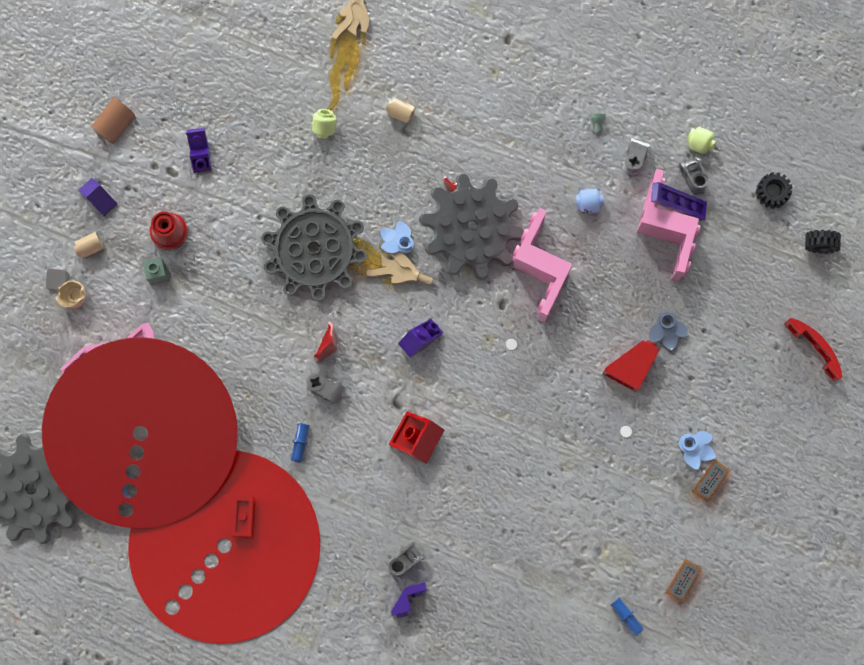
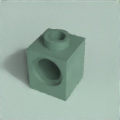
(155, 271)

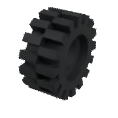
(769, 200)
(823, 241)

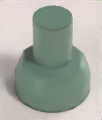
(598, 119)

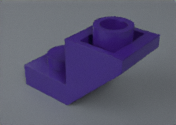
(199, 150)
(402, 605)

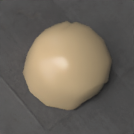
(71, 295)

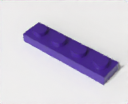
(678, 201)

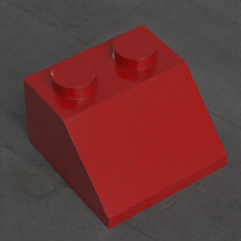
(416, 437)

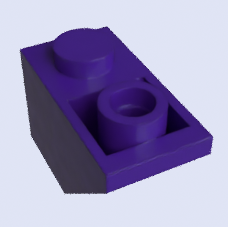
(420, 337)

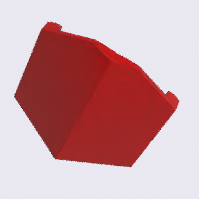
(328, 344)

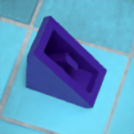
(98, 196)

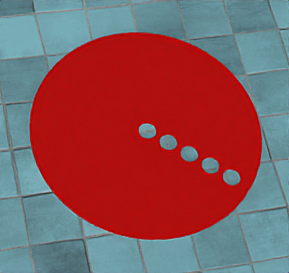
(129, 386)
(254, 581)

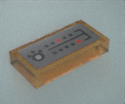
(711, 480)
(683, 581)

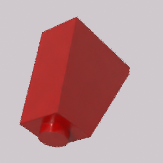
(633, 365)

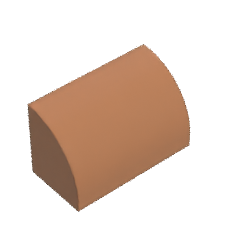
(113, 120)

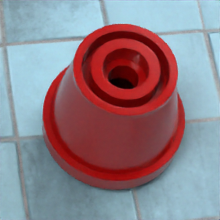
(171, 237)

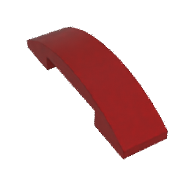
(832, 367)

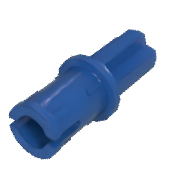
(299, 442)
(627, 616)

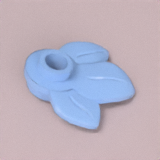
(394, 239)
(699, 450)

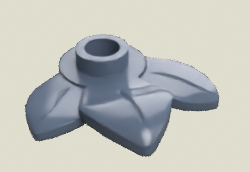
(668, 333)

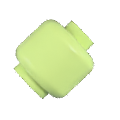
(324, 123)
(701, 140)

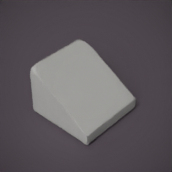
(56, 278)

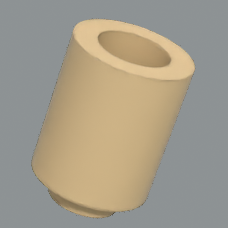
(400, 110)
(88, 245)

